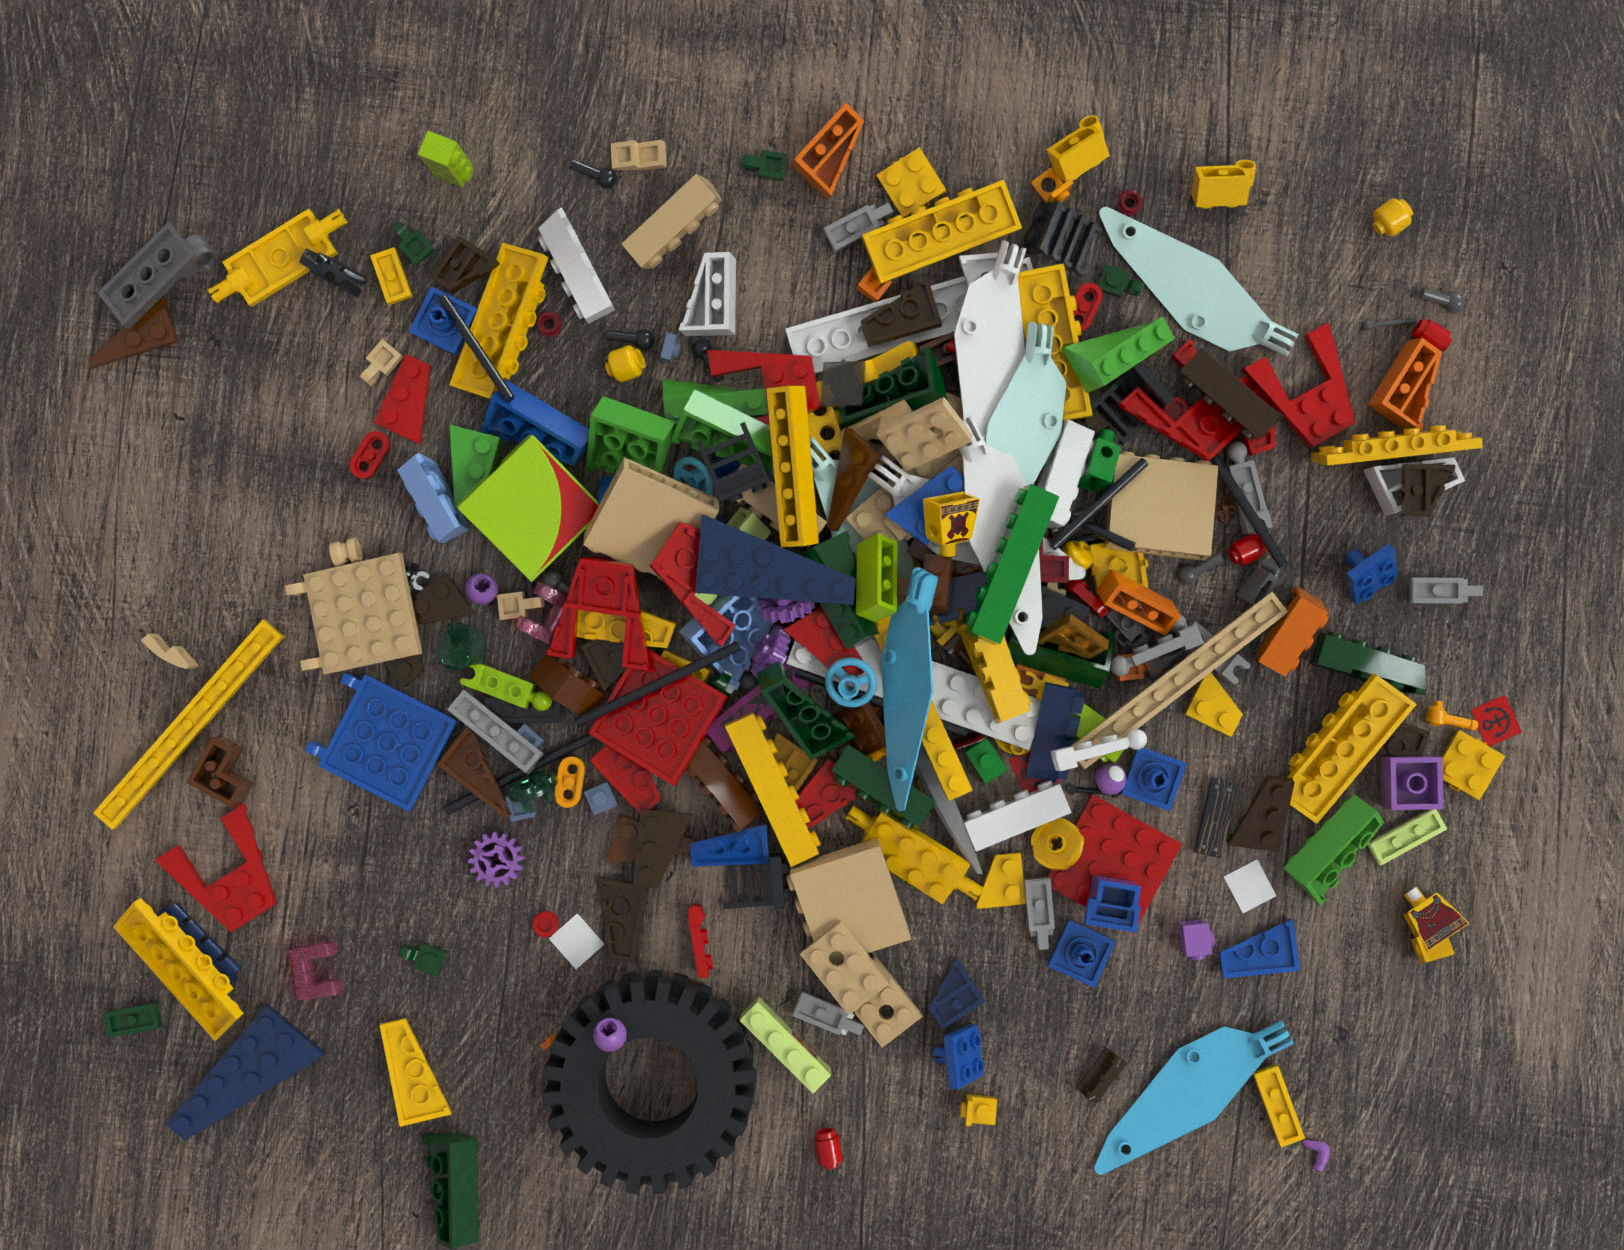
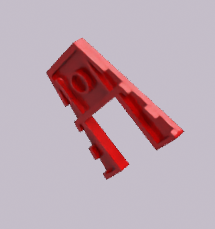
(777, 371)
(1322, 409)
(1197, 430)
(677, 568)
(605, 589)
(238, 894)

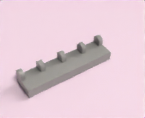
(495, 731)

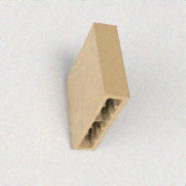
(1165, 507)
(642, 513)
(854, 889)

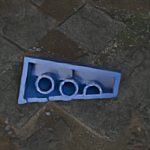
(529, 415)

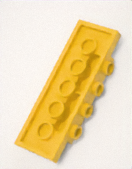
(941, 231)
(1047, 301)
(502, 319)
(1388, 445)
(1345, 745)
(180, 967)

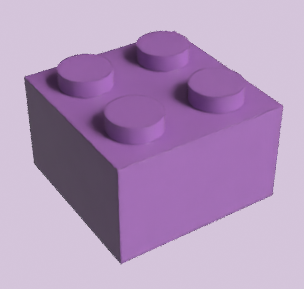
(1411, 782)

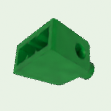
(1100, 463)
(984, 760)

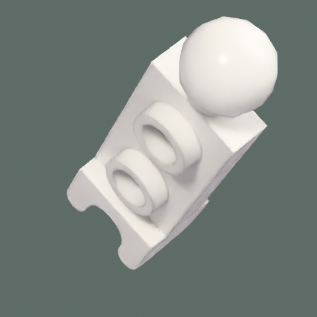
(1067, 757)

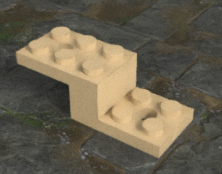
(907, 433)
(861, 984)

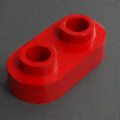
(1087, 309)
(367, 453)
(1079, 591)

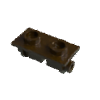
(1101, 1075)

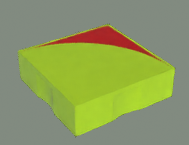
(530, 507)

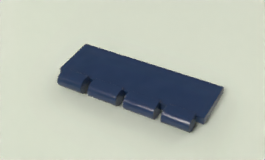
(963, 596)
(1052, 729)
(209, 947)

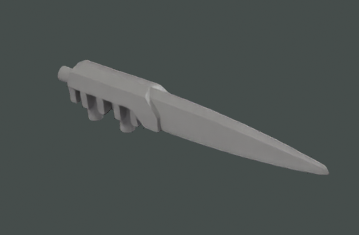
(946, 809)

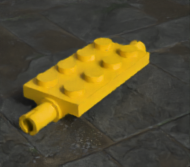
(275, 258)
(917, 857)

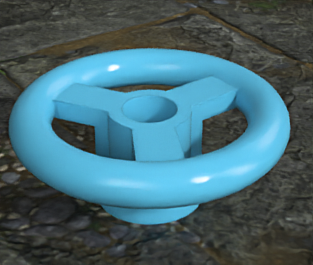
(696, 478)
(847, 691)

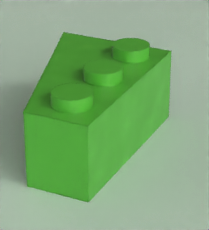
(473, 458)

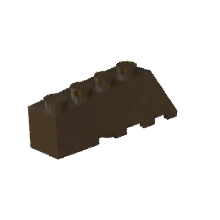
(1230, 395)

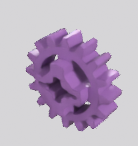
(784, 610)
(770, 649)
(481, 854)

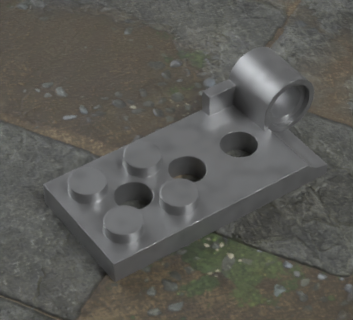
(185, 260)

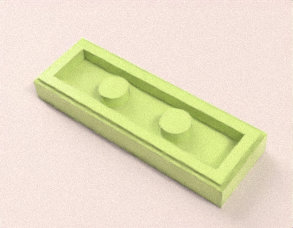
(1406, 836)

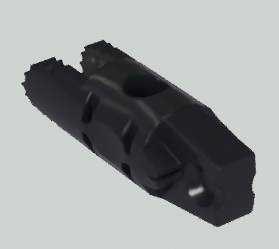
(333, 271)

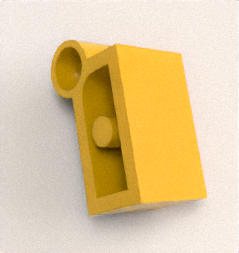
(1079, 150)
(1223, 184)
(889, 360)

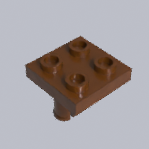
(865, 725)

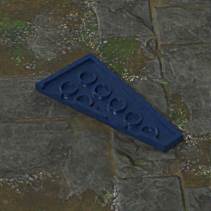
(754, 568)
(257, 1061)

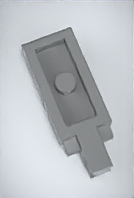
(851, 227)
(1441, 590)
(1039, 909)
(826, 1015)

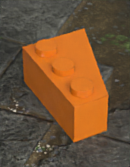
(828, 151)
(1407, 385)
(1293, 632)

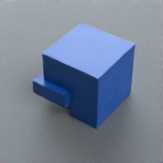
(1113, 904)

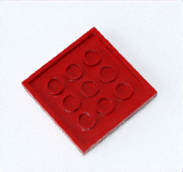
(664, 726)
(1118, 849)

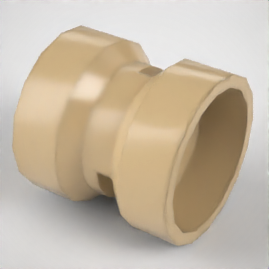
(344, 552)

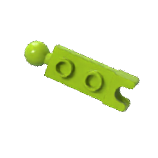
(507, 687)

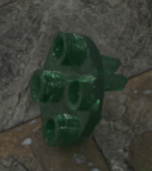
(452, 647)
(536, 785)

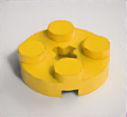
(1064, 856)

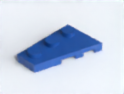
(910, 511)
(736, 848)
(1262, 954)

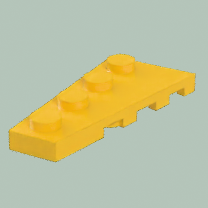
(612, 628)
(412, 1080)

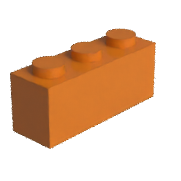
(1138, 602)

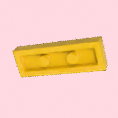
(1278, 1105)

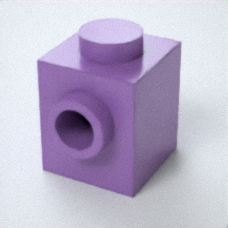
(1196, 939)

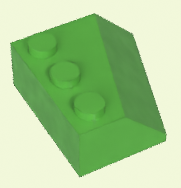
(629, 433)

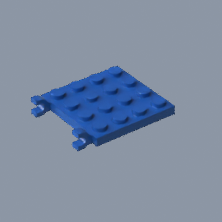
(385, 741)

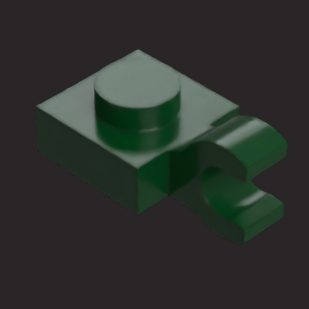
(770, 165)
(413, 244)
(1115, 281)
(722, 683)
(427, 958)

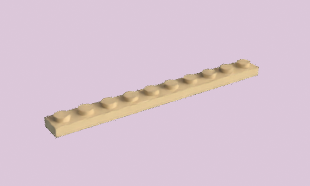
(1187, 672)

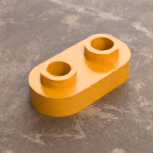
(570, 781)

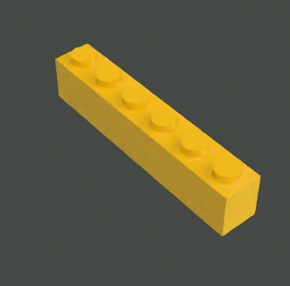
(792, 466)
(772, 789)

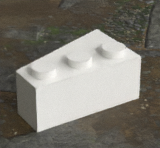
(713, 298)
(1387, 482)

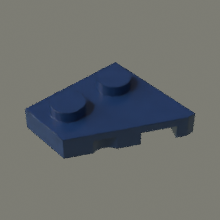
(955, 996)

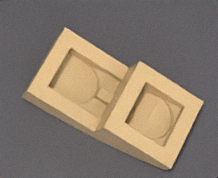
(638, 156)
(175, 655)

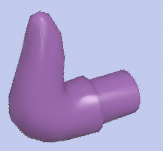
(1323, 1153)

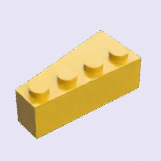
(996, 676)

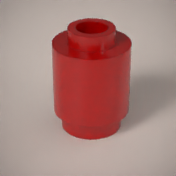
(1432, 333)
(1246, 550)
(828, 1148)

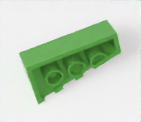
(1110, 355)
(746, 401)
(715, 423)
(1333, 848)

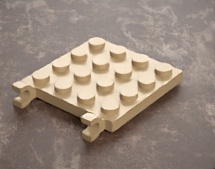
(360, 614)

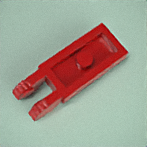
(699, 938)

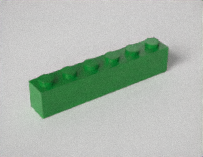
(1012, 564)

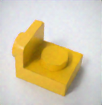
(978, 1109)

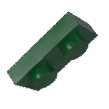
(132, 1019)

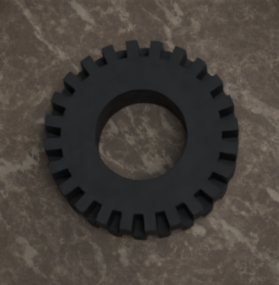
(638, 1148)

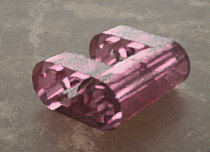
(546, 630)
(304, 974)

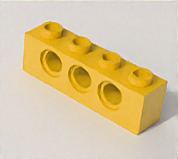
(831, 420)

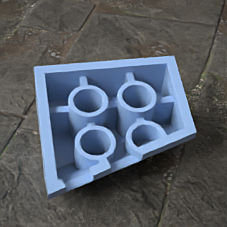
(433, 498)
(748, 630)

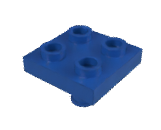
(436, 326)
(1370, 573)
(1153, 778)
(1081, 953)
(962, 1056)

